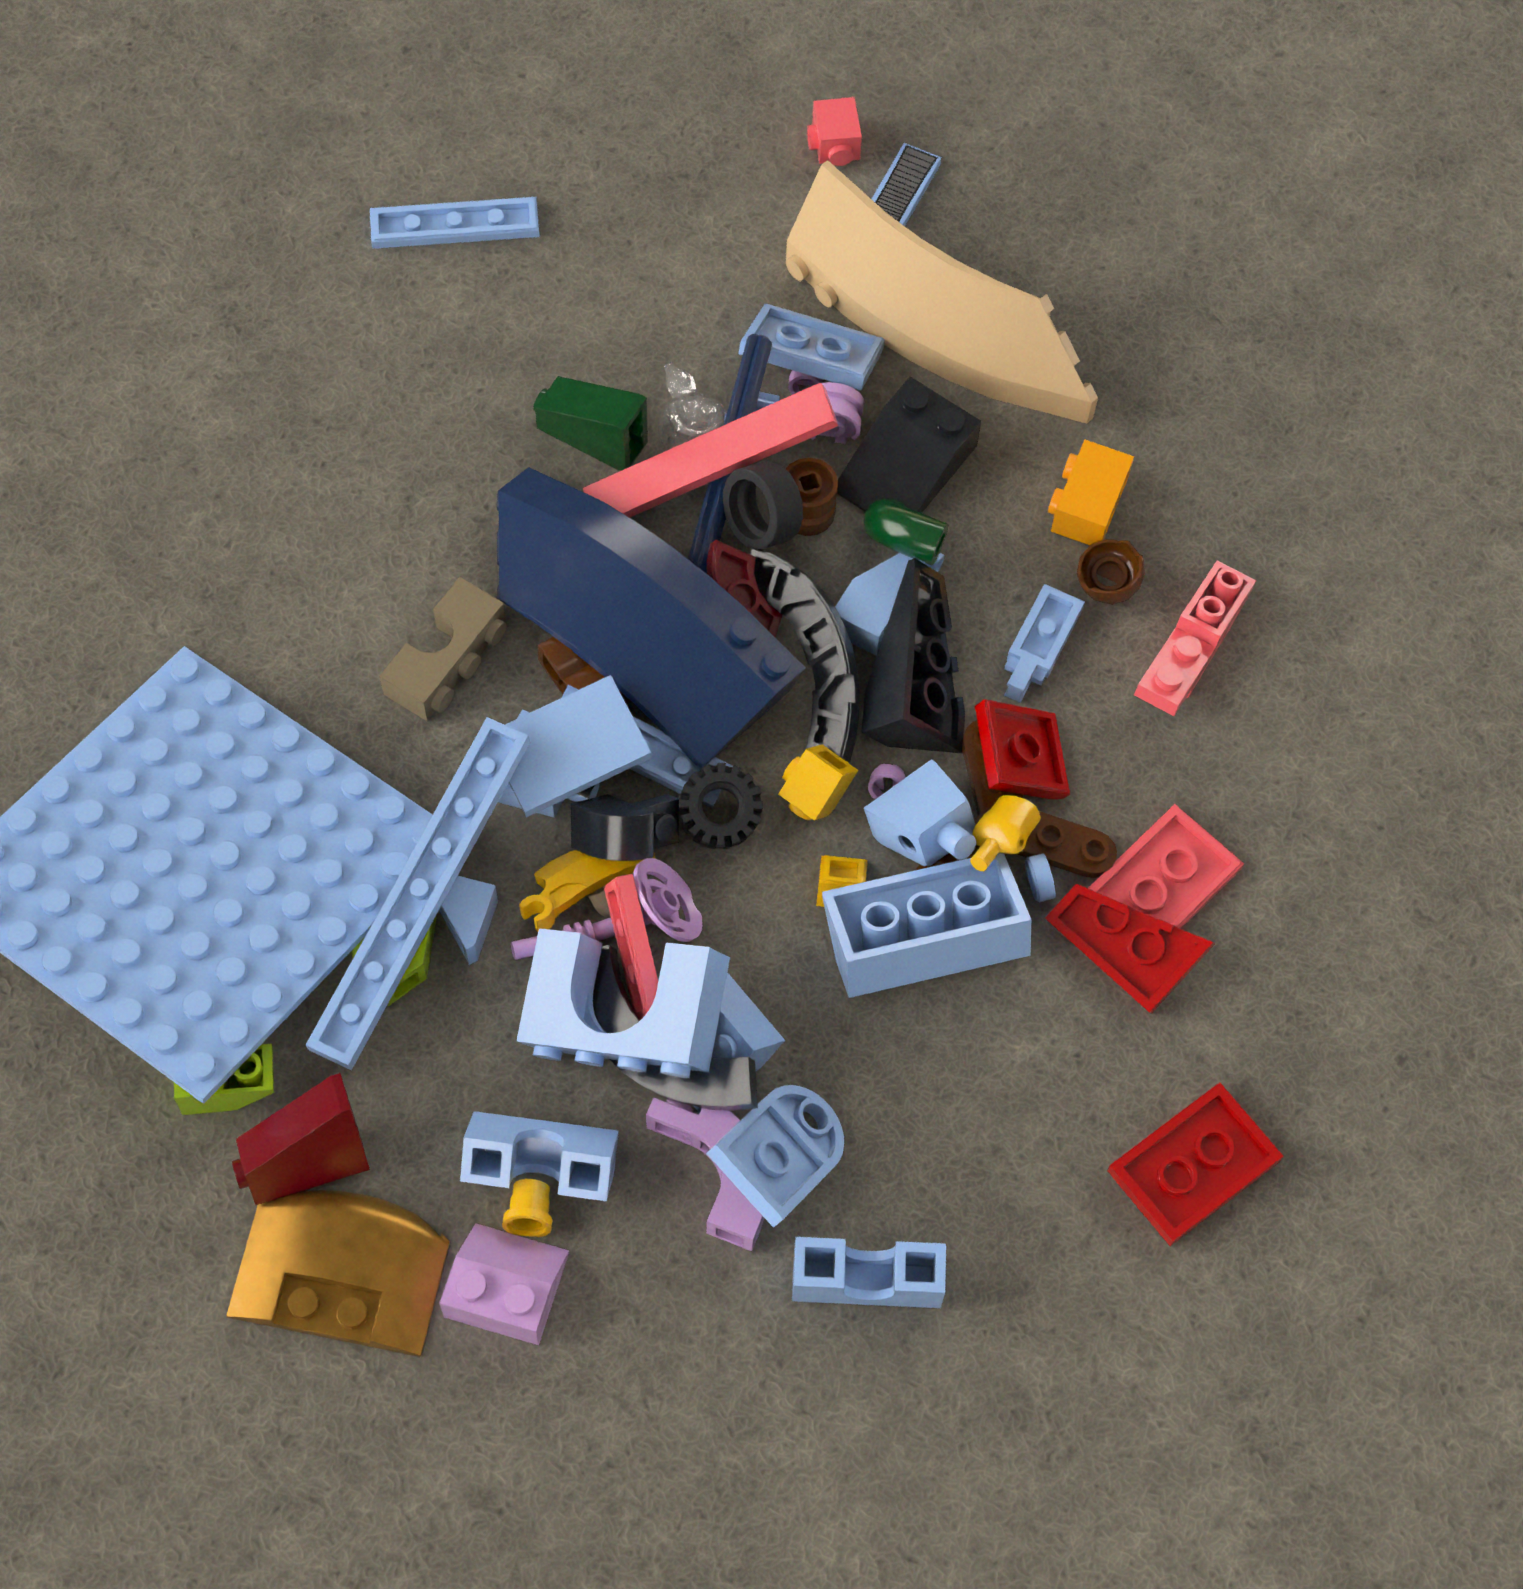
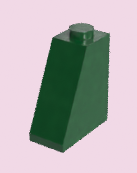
(594, 419)

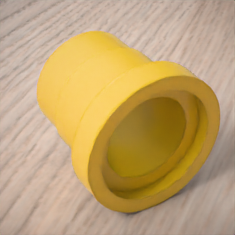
(528, 1209)

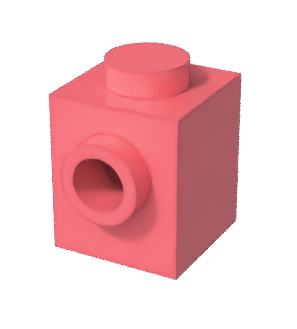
(835, 131)

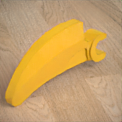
(567, 882)

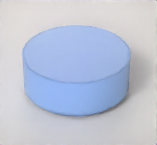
(1040, 877)

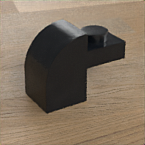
(624, 830)

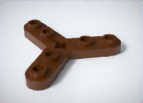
(1062, 841)

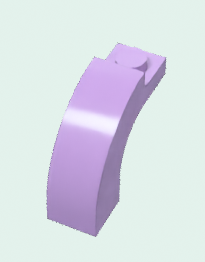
(732, 1214)

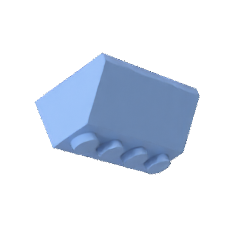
(926, 924)

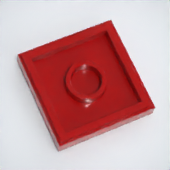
(1022, 750)

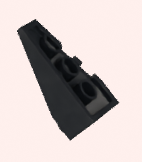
(911, 684)

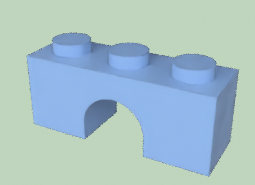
(506, 1146)
(901, 1276)

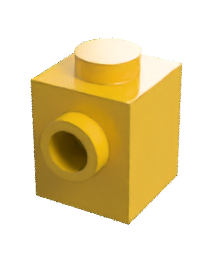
(816, 782)

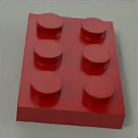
(1195, 1163)

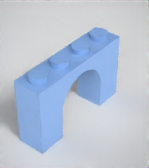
(673, 1033)

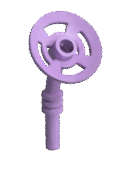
(657, 909)

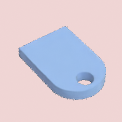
(777, 1154)

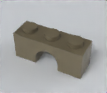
(426, 680)

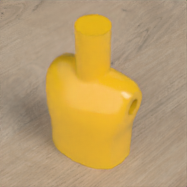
(1003, 829)

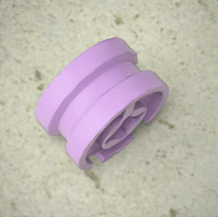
(848, 409)

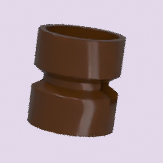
(818, 492)

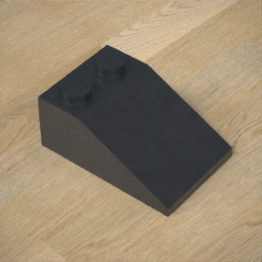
(910, 449)

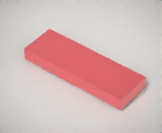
(632, 943)

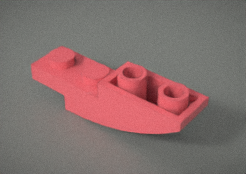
(1195, 638)

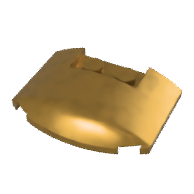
(341, 1270)

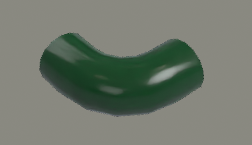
(905, 530)

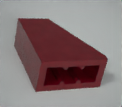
(302, 1145)

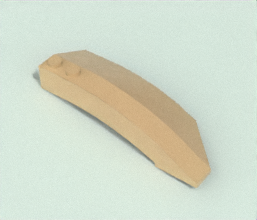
(932, 304)

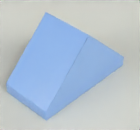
(468, 914)

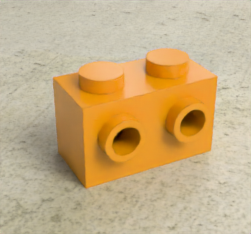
(1091, 492)

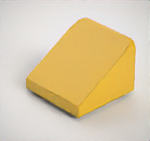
(838, 873)

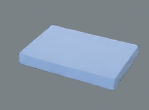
(816, 346)
(575, 745)

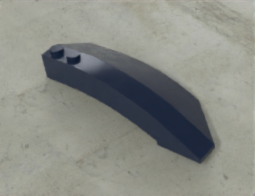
(638, 614)

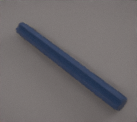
(741, 404)

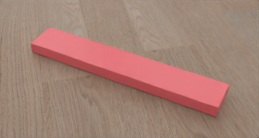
(717, 452)

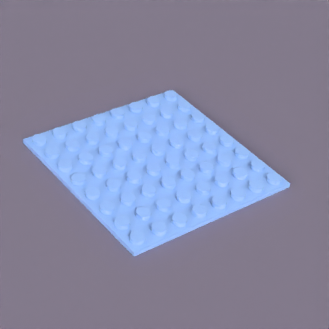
(197, 870)

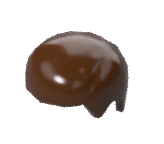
(1116, 562)

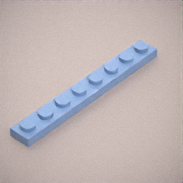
(418, 894)

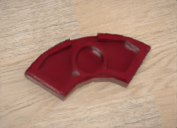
(735, 574)

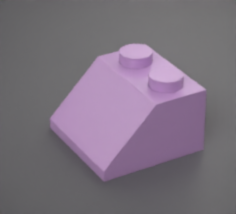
(503, 1283)

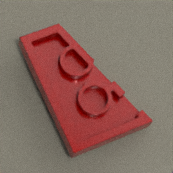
(1128, 945)

